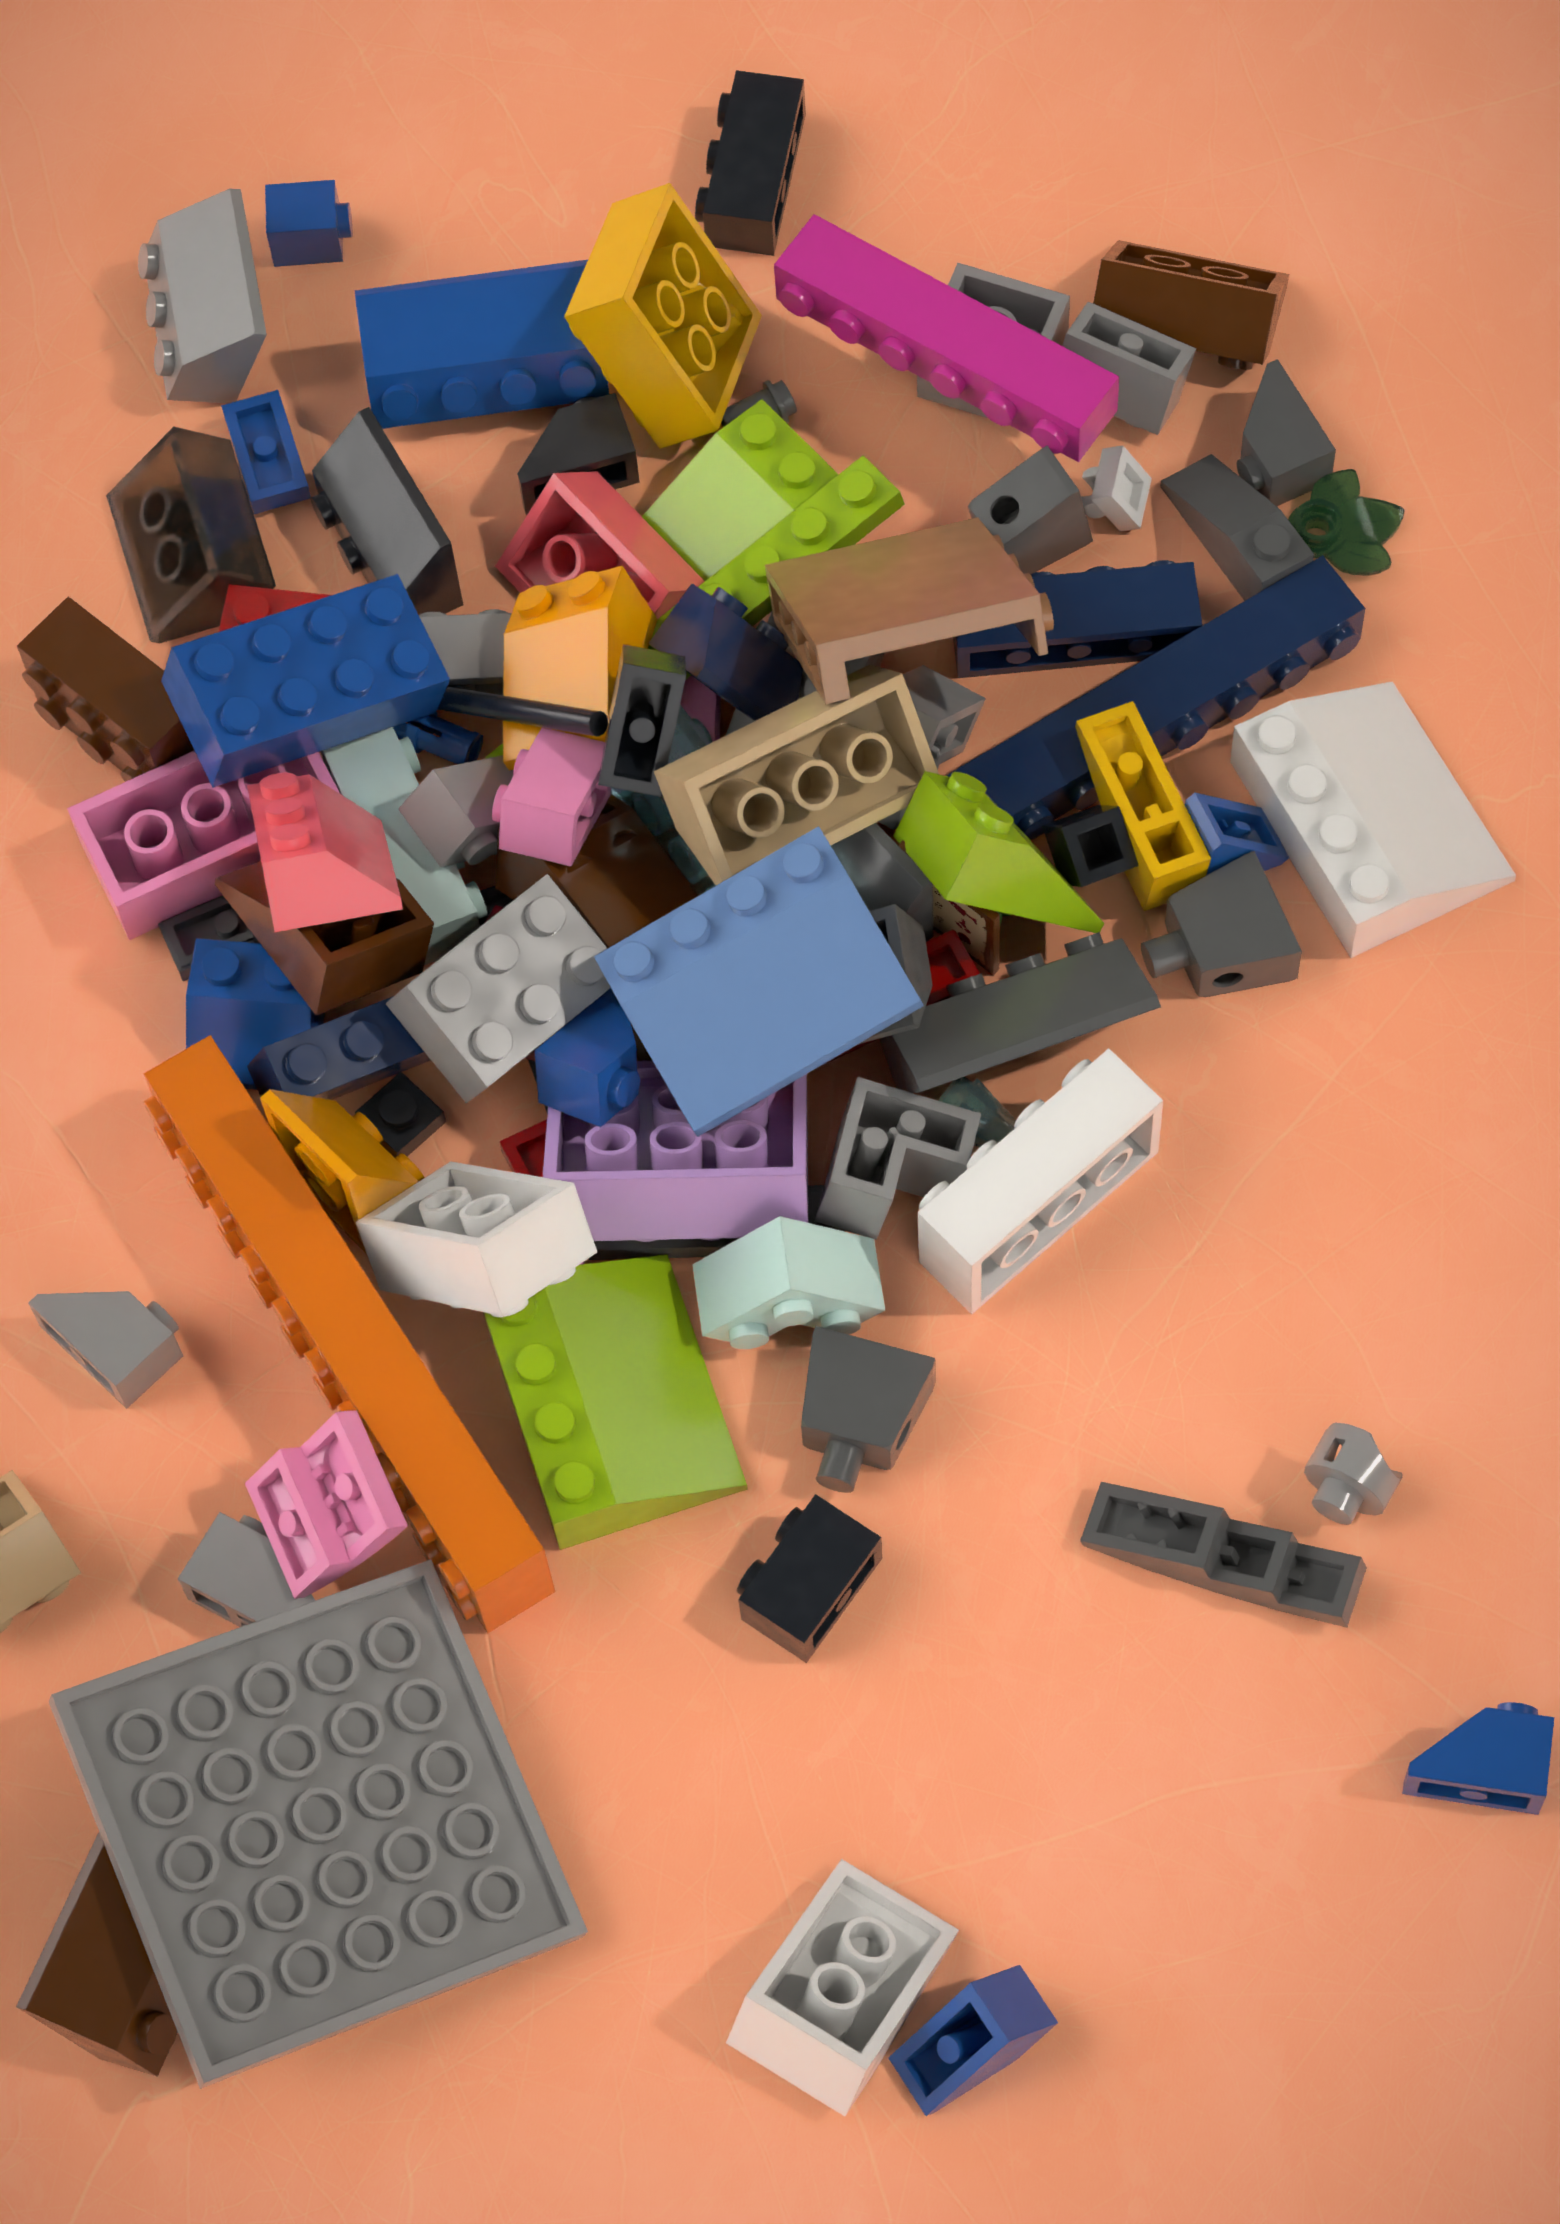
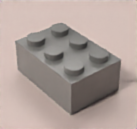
(503, 989)

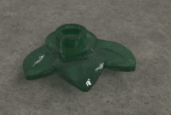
(1352, 524)

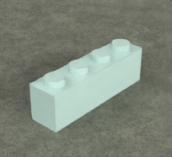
(379, 778)

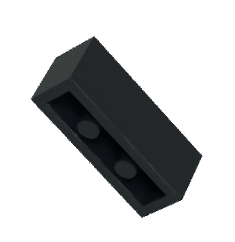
(752, 162)

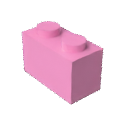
(551, 797)

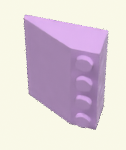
(656, 1180)

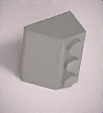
(203, 299)

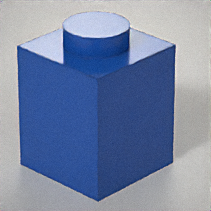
(306, 223)

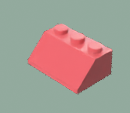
(590, 527)
(319, 853)

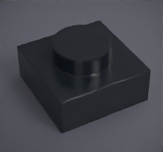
(403, 1115)

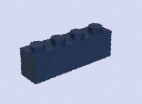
(1097, 621)

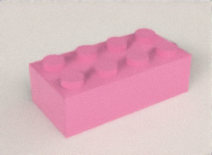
(170, 836)

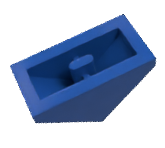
(1234, 830)

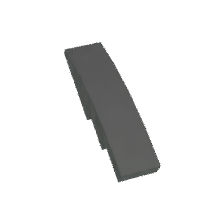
(1223, 1554)

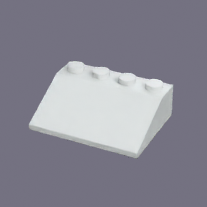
(1367, 812)

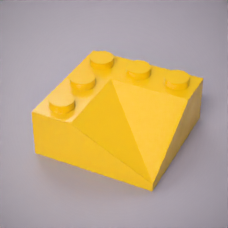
(663, 316)

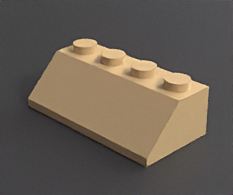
(799, 771)

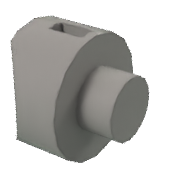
(1355, 1479)

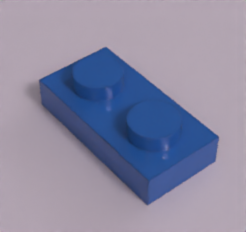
(266, 451)

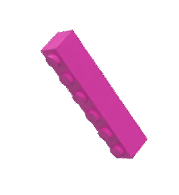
(946, 338)

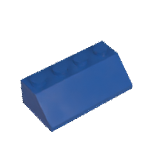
(474, 345)

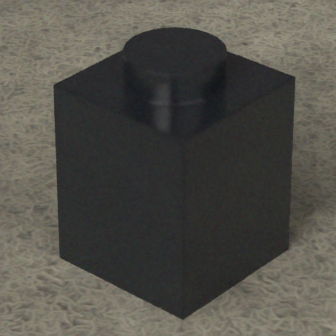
(1090, 845)

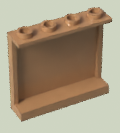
(899, 597)

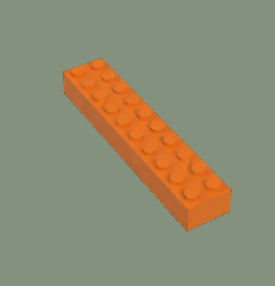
(347, 1335)

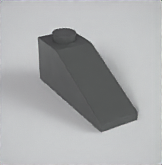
(1237, 525)

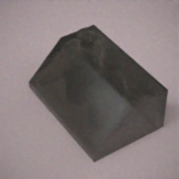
(187, 533)

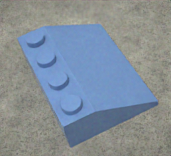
(758, 981)

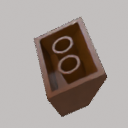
(1195, 300)
(97, 1976)

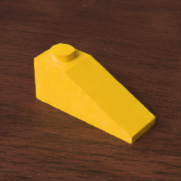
(1134, 777)

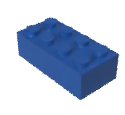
(304, 680)

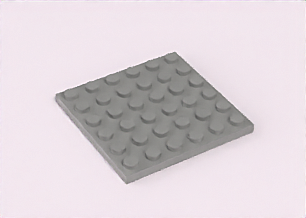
(315, 1821)

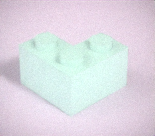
(787, 1278)

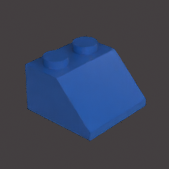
(242, 1002)

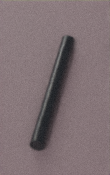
(524, 711)

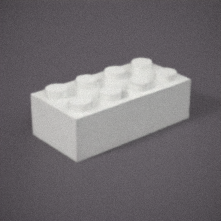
(1038, 1179)

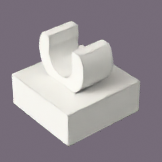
(1118, 489)

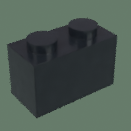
(808, 1577)

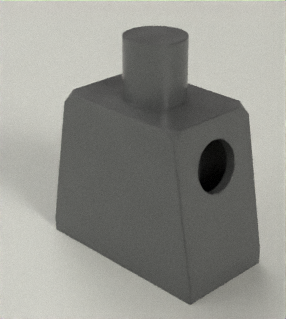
(1035, 512)
(1226, 933)
(861, 1404)

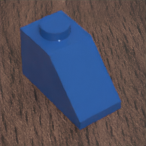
(590, 1064)
(1489, 1761)
(972, 2038)

